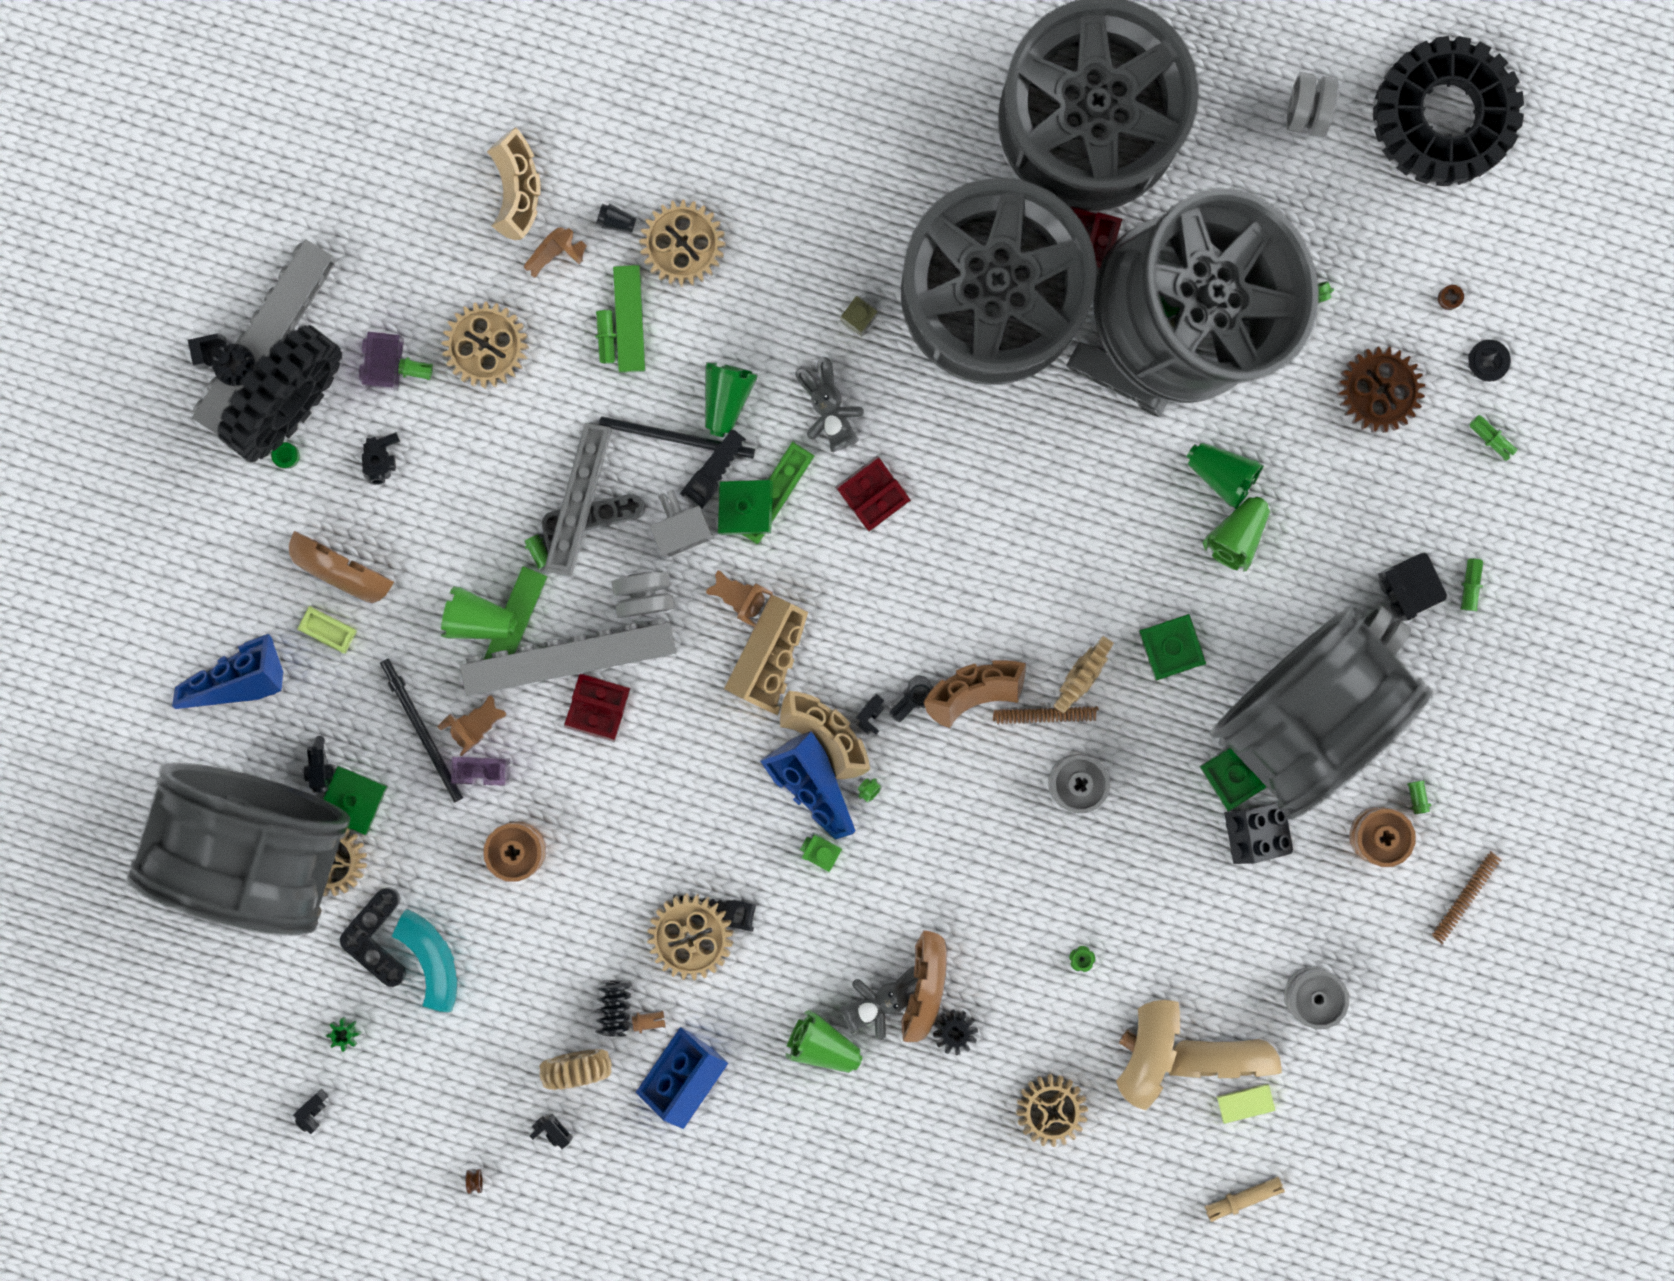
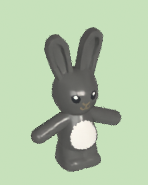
(827, 402)
(873, 1007)

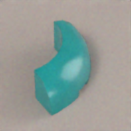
(434, 958)

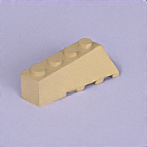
(768, 655)

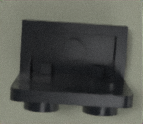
(1412, 586)
(1258, 834)

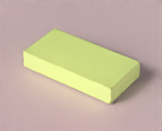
(327, 629)
(1245, 1103)

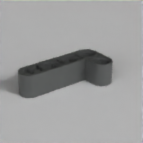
(1101, 370)
(594, 519)

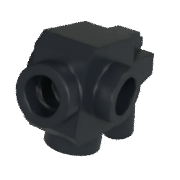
(376, 460)
(318, 770)

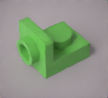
(820, 852)

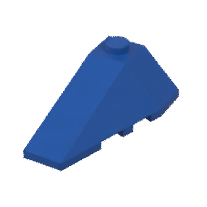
(242, 677)
(808, 775)

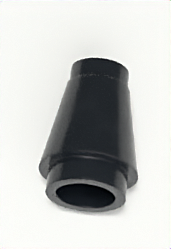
(615, 219)

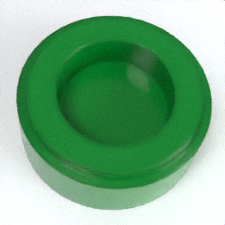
(286, 456)

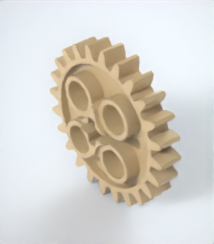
(665, 258)
(497, 325)
(1083, 674)
(700, 958)

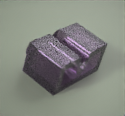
(381, 361)
(470, 768)

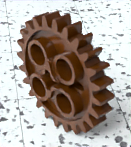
(1362, 403)

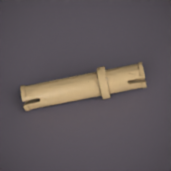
(1244, 1199)

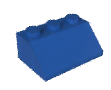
(681, 1078)

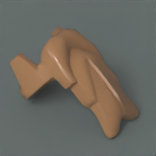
(553, 245)
(744, 598)
(471, 728)

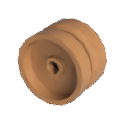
(1397, 841)
(499, 854)

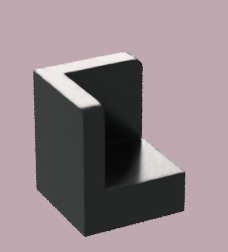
(204, 348)

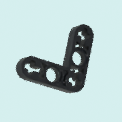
(366, 943)

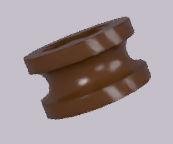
(1455, 290)
(474, 1181)

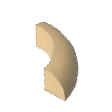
(519, 183)
(832, 730)
(1152, 1053)
(1225, 1058)

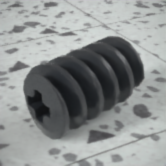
(614, 1008)

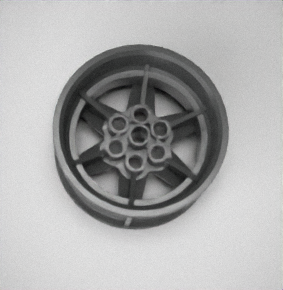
(1159, 57)
(1011, 205)
(1260, 272)
(1323, 713)
(237, 849)

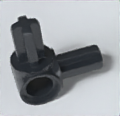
(911, 699)

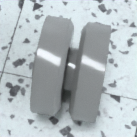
(1312, 104)
(643, 595)
(1392, 634)
(1091, 793)
(1329, 1006)

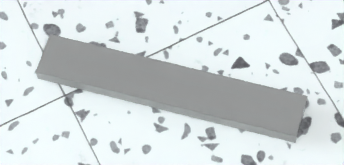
(578, 499)

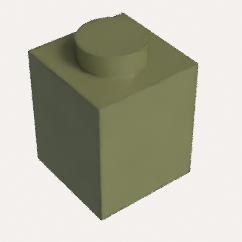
(858, 316)

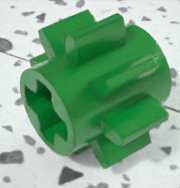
(335, 1034)

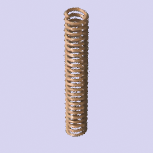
(1018, 714)
(1452, 912)

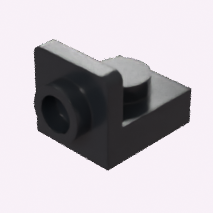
(871, 709)
(313, 1107)
(556, 1132)

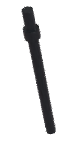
(670, 436)
(397, 685)

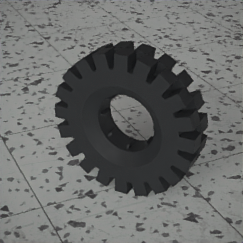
(1412, 139)
(279, 393)

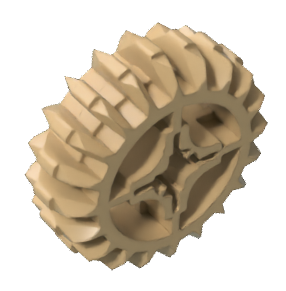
(353, 864)
(575, 1069)
(1045, 1120)

